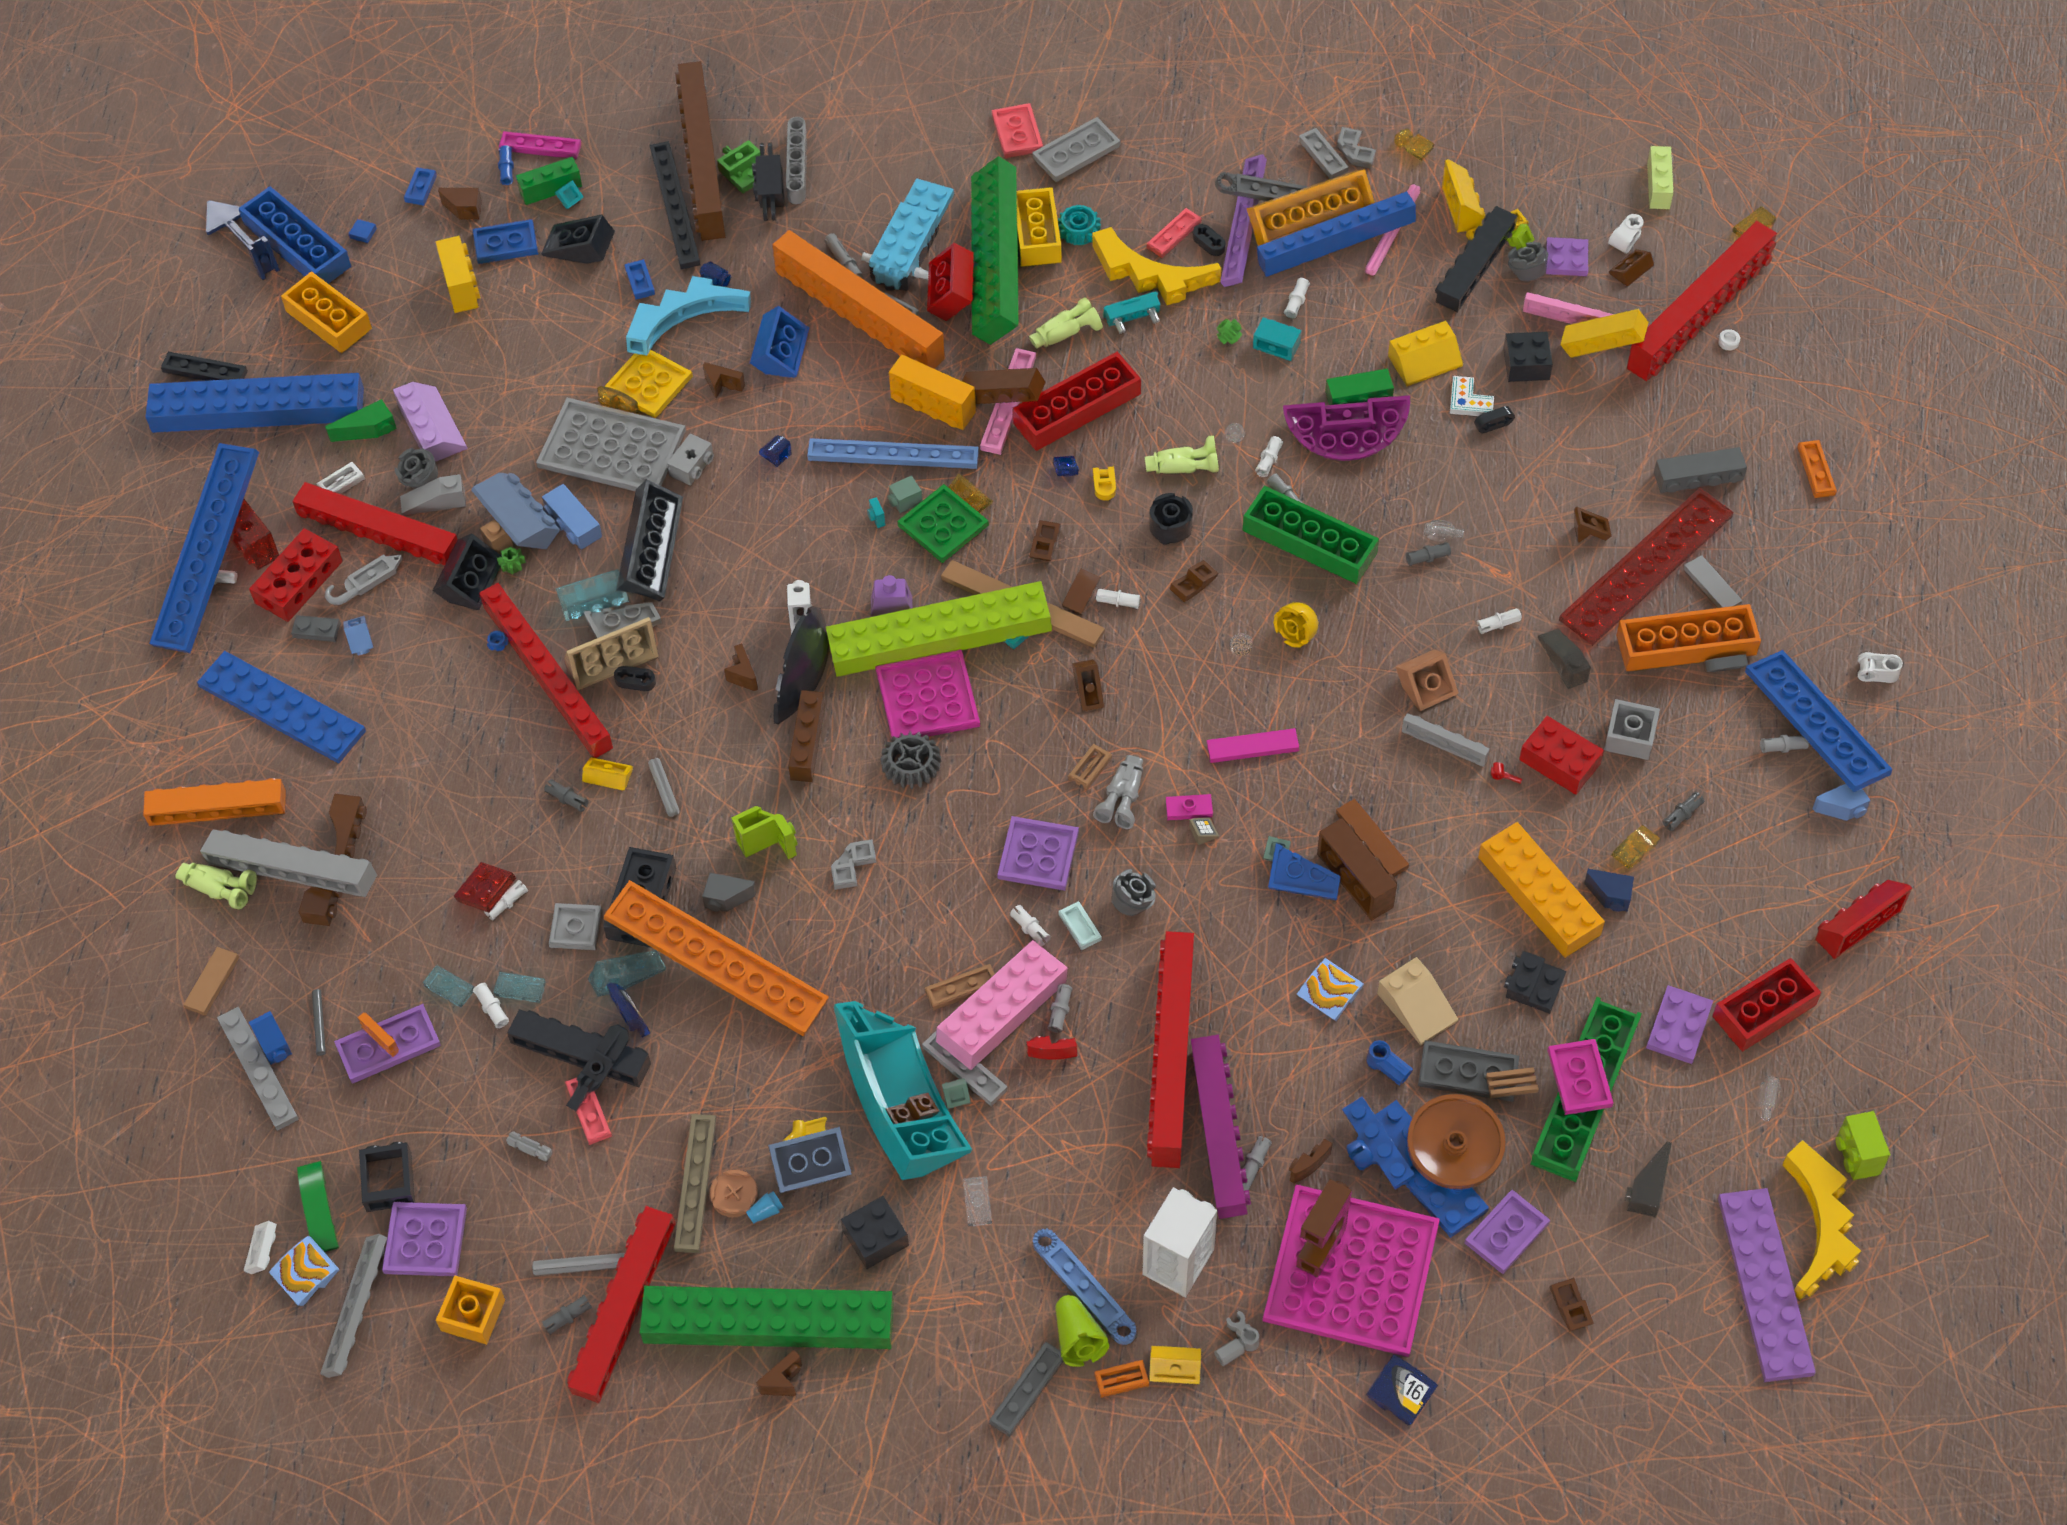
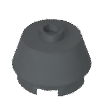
(1528, 262)
(416, 468)
(1133, 892)

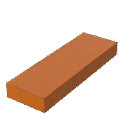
(1816, 469)

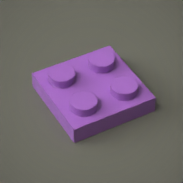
(1567, 256)

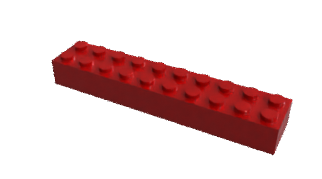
(1702, 301)
(1170, 1050)

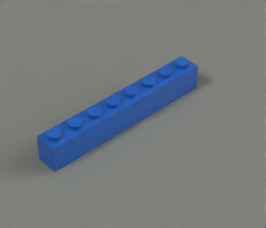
(1336, 234)

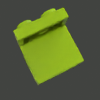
(760, 829)

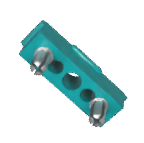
(1132, 309)

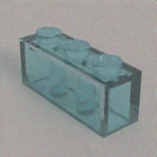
(590, 595)

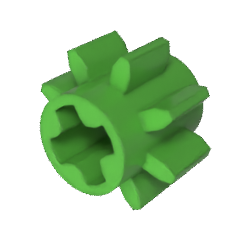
(1229, 331)
(511, 560)

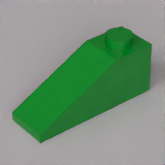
(365, 423)

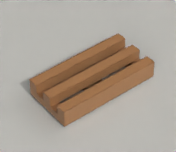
(1088, 782)
(1516, 1074)

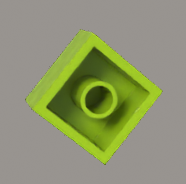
(1862, 1145)

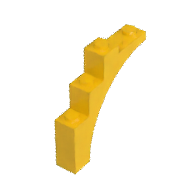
(1146, 274)
(1823, 1188)

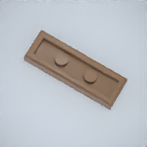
(211, 981)
(958, 987)

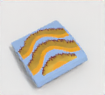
(1330, 989)
(304, 1270)

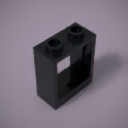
(384, 1199)

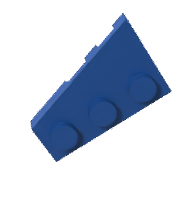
(1300, 876)

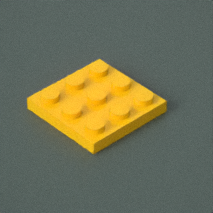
(650, 381)

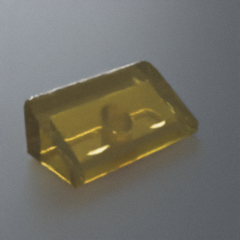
(970, 493)

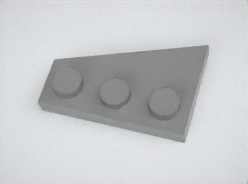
(612, 620)

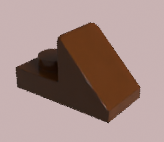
(723, 377)
(1589, 523)
(742, 672)
(776, 1380)

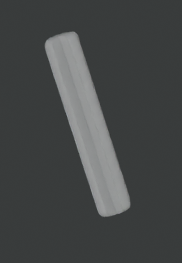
(663, 787)

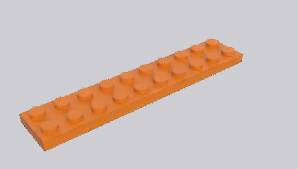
(716, 958)

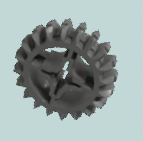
(908, 767)

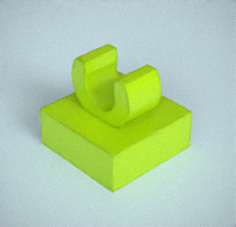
(1521, 237)

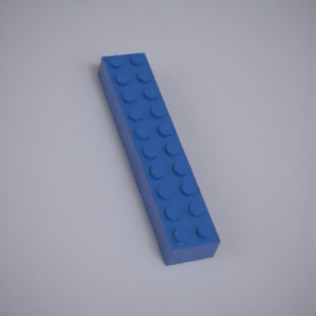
(253, 402)

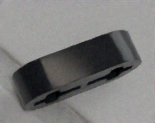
(1207, 242)
(1494, 419)
(635, 678)

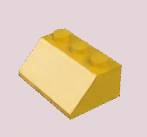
(1461, 197)
(1425, 353)

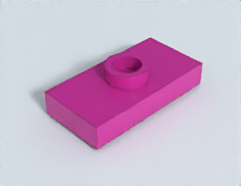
(1189, 807)

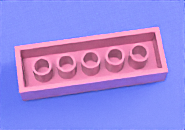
(1001, 1005)

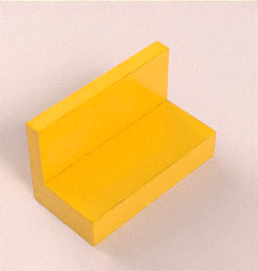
(1175, 1364)

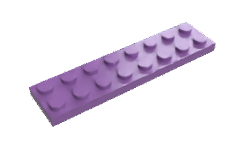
(1766, 1285)

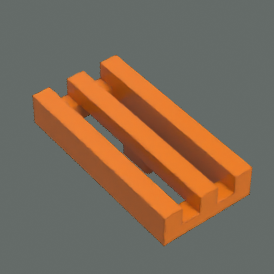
(378, 1034)
(1120, 1379)

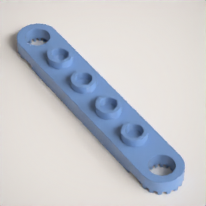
(1084, 1286)

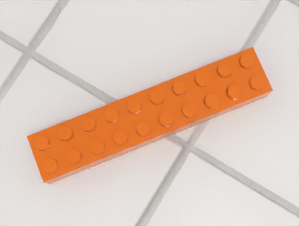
(857, 300)

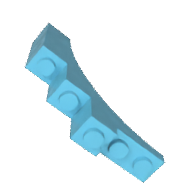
(677, 306)

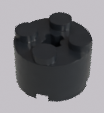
(1170, 518)

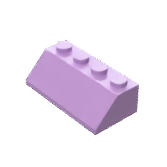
(429, 420)

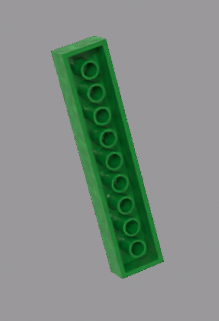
(994, 250)
(767, 1317)

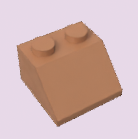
(1427, 679)

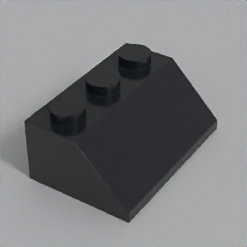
(467, 572)

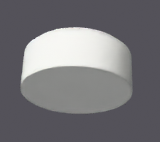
(1729, 339)

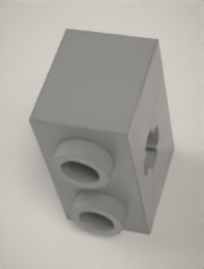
(690, 459)

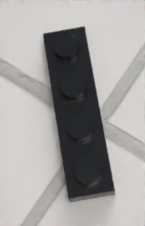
(201, 368)

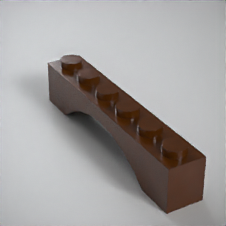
(346, 813)

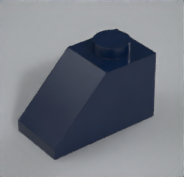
(1610, 889)

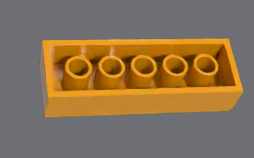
(1310, 206)
(1541, 889)

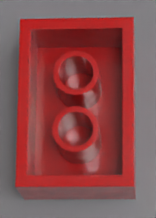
(950, 282)
(1561, 755)

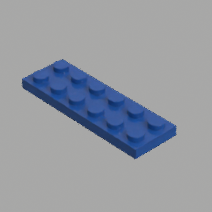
(1452, 1206)

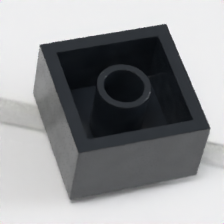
(1527, 356)
(874, 1232)

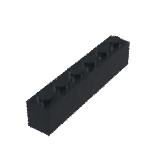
(1475, 259)
(574, 1046)

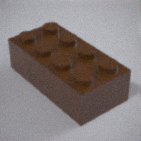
(1359, 870)

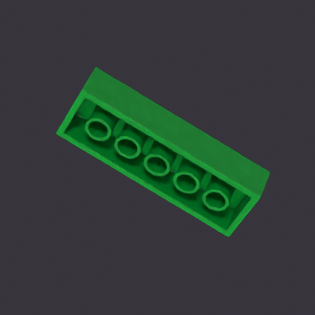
(1310, 534)

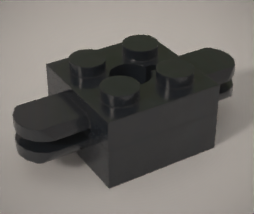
(769, 181)

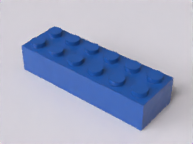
(294, 236)

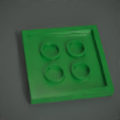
(943, 523)

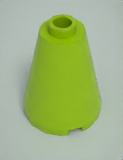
(1078, 1333)

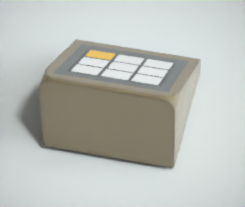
(1203, 830)

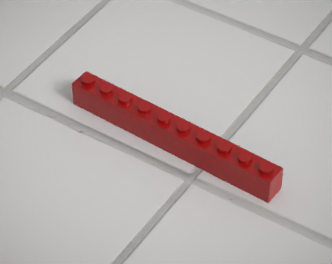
(546, 671)

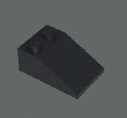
(580, 240)

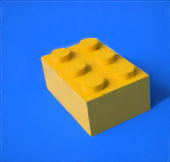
(457, 274)

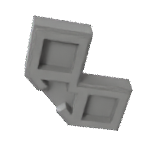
(1355, 154)
(855, 855)

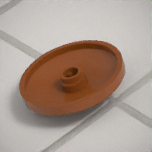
(1456, 1141)

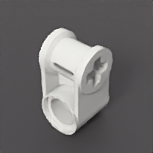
(1627, 233)
(1878, 667)

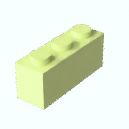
(1660, 177)

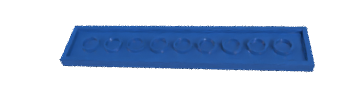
(204, 548)

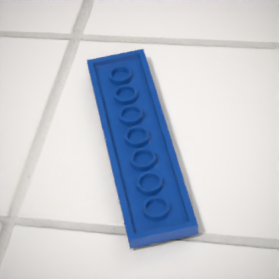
(281, 707)
(1818, 721)

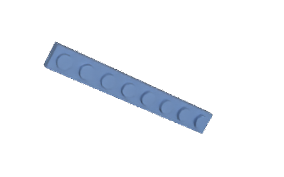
(893, 453)

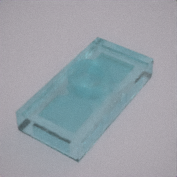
(448, 986)
(519, 987)

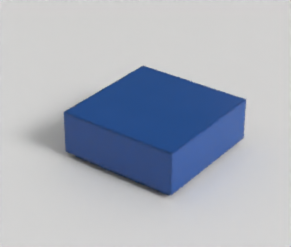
(362, 231)

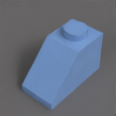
(358, 635)
(1842, 803)

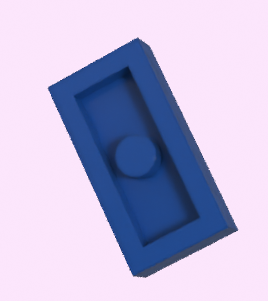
(420, 186)
(639, 279)

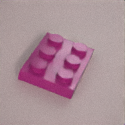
(1580, 1076)

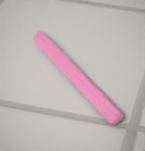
(1387, 240)

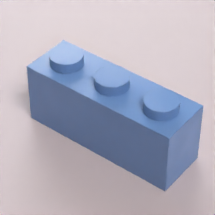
(571, 517)

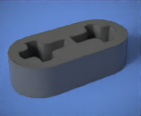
(1726, 663)

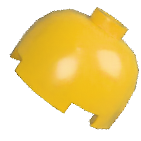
(1296, 623)

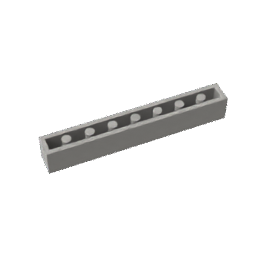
(289, 862)

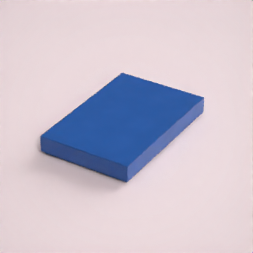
(505, 241)

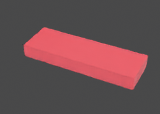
(1173, 233)
(590, 1115)

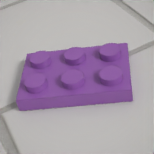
(1679, 1024)
(1507, 1231)

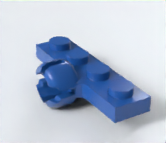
(1375, 1145)

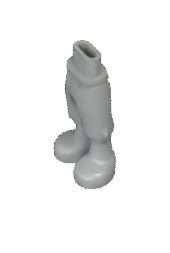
(1124, 784)

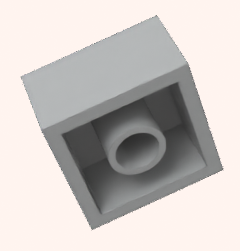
(1631, 729)

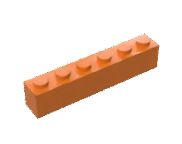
(214, 802)

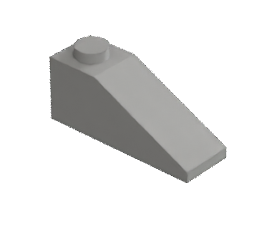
(436, 495)

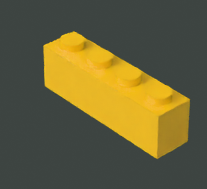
(1604, 333)

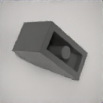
(726, 892)

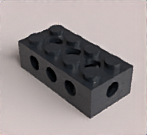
(650, 871)

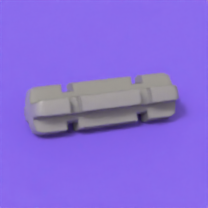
(529, 1146)

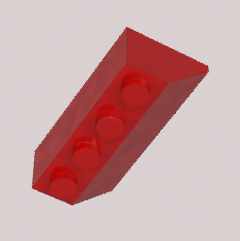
(1862, 917)

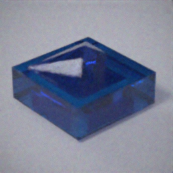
(1065, 466)

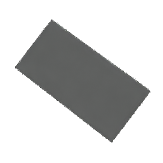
(1463, 1068)

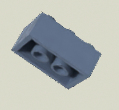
(809, 1160)

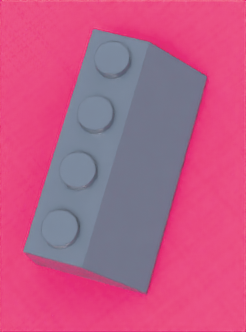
(516, 511)

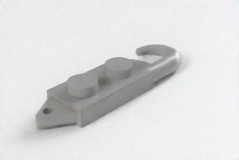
(366, 578)

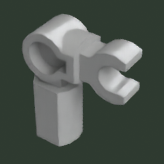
(1247, 1340)

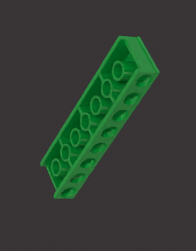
(1568, 1137)

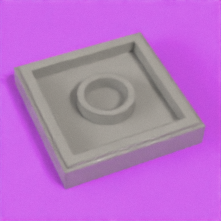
(575, 926)

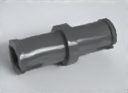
(1428, 553)
(566, 795)
(1683, 811)
(566, 1314)

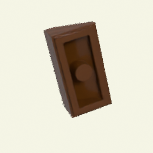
(1632, 266)

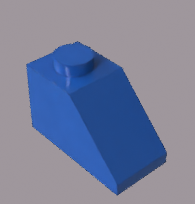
(270, 1038)

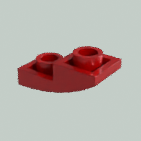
(1042, 1048)

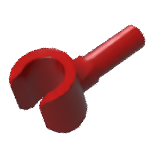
(1498, 773)

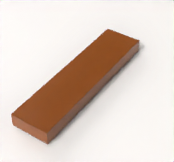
(1376, 840)

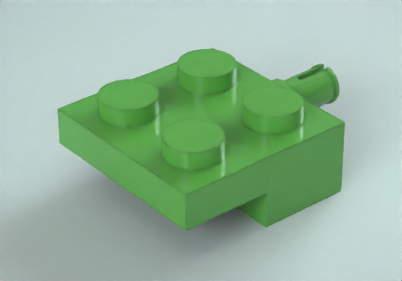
(737, 165)

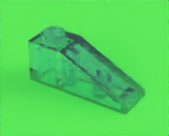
(625, 971)

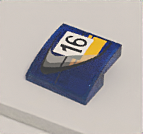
(627, 1009)
(1402, 1389)

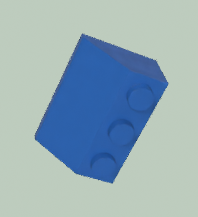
(779, 344)

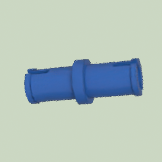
(505, 165)

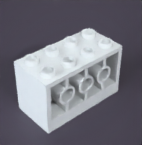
(1179, 1241)

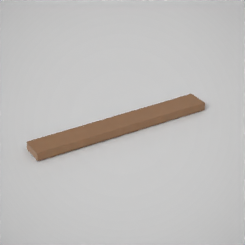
(1061, 620)

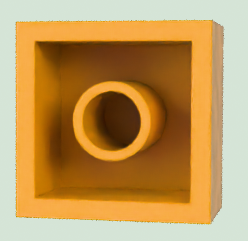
(470, 1309)

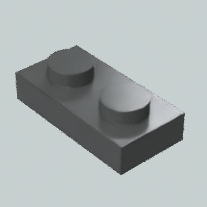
(315, 628)

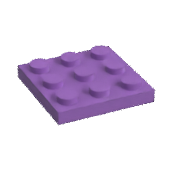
(1038, 853)
(424, 1239)

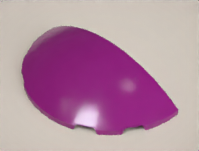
(1348, 430)

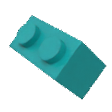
(1277, 339)

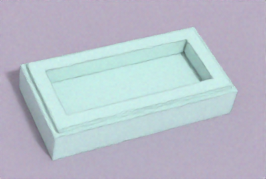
(1080, 925)

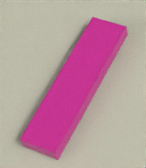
(541, 144)
(1252, 745)

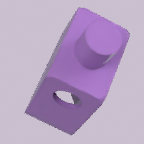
(890, 596)

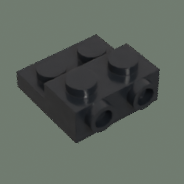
(1534, 982)

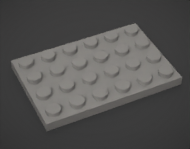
(609, 445)

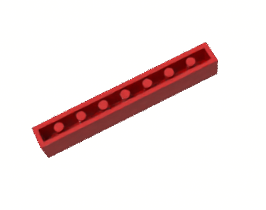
(374, 523)
(621, 1305)

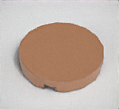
(733, 1193)

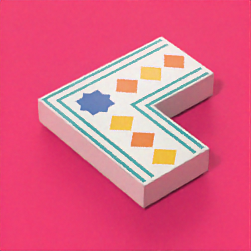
(1465, 402)

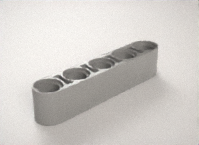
(796, 160)

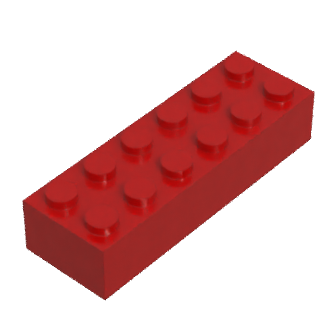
(1077, 401)

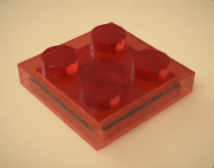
(485, 887)

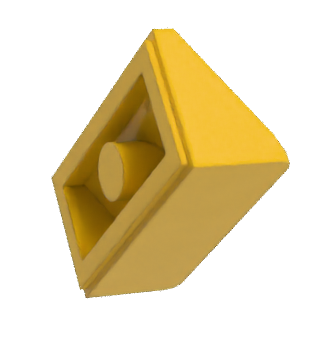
(606, 773)

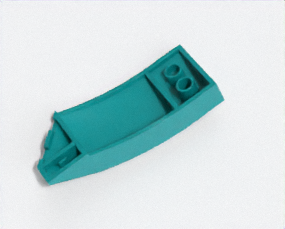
(886, 1072)

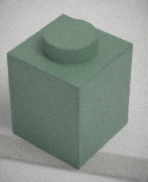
(905, 494)

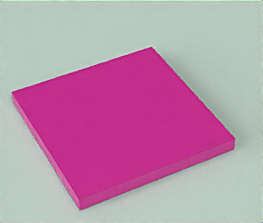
(928, 695)

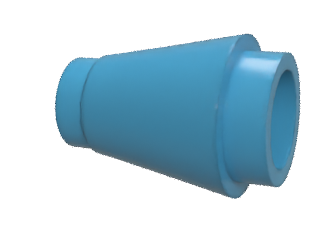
(765, 1207)

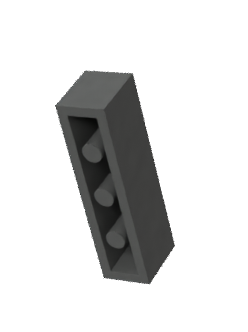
(1700, 470)

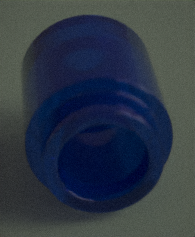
(715, 272)

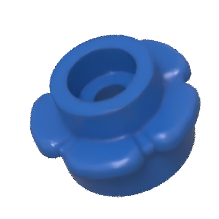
(494, 637)

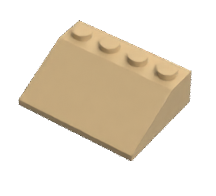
(603, 655)

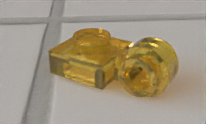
(1416, 146)

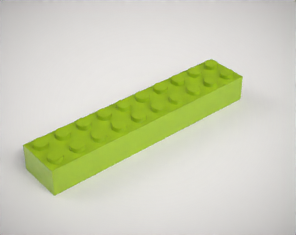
(939, 628)

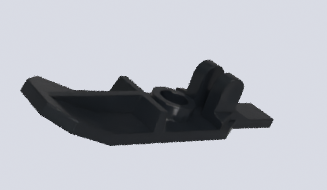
(606, 1055)

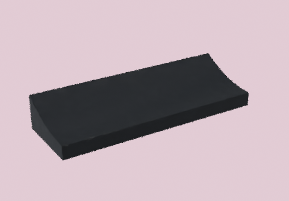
(650, 541)

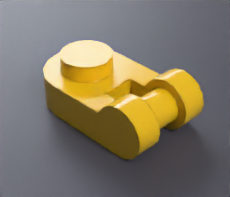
(1105, 487)

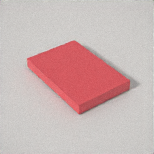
(1017, 130)

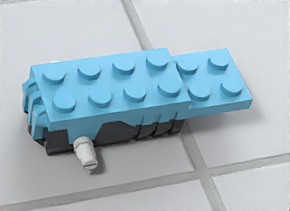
(909, 236)

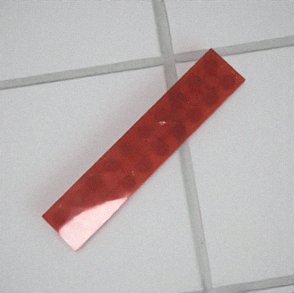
(1645, 566)

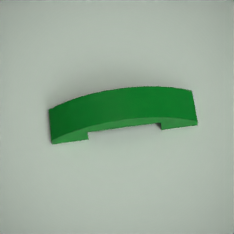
(317, 1206)

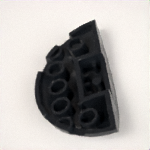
(803, 663)

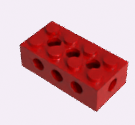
(296, 575)

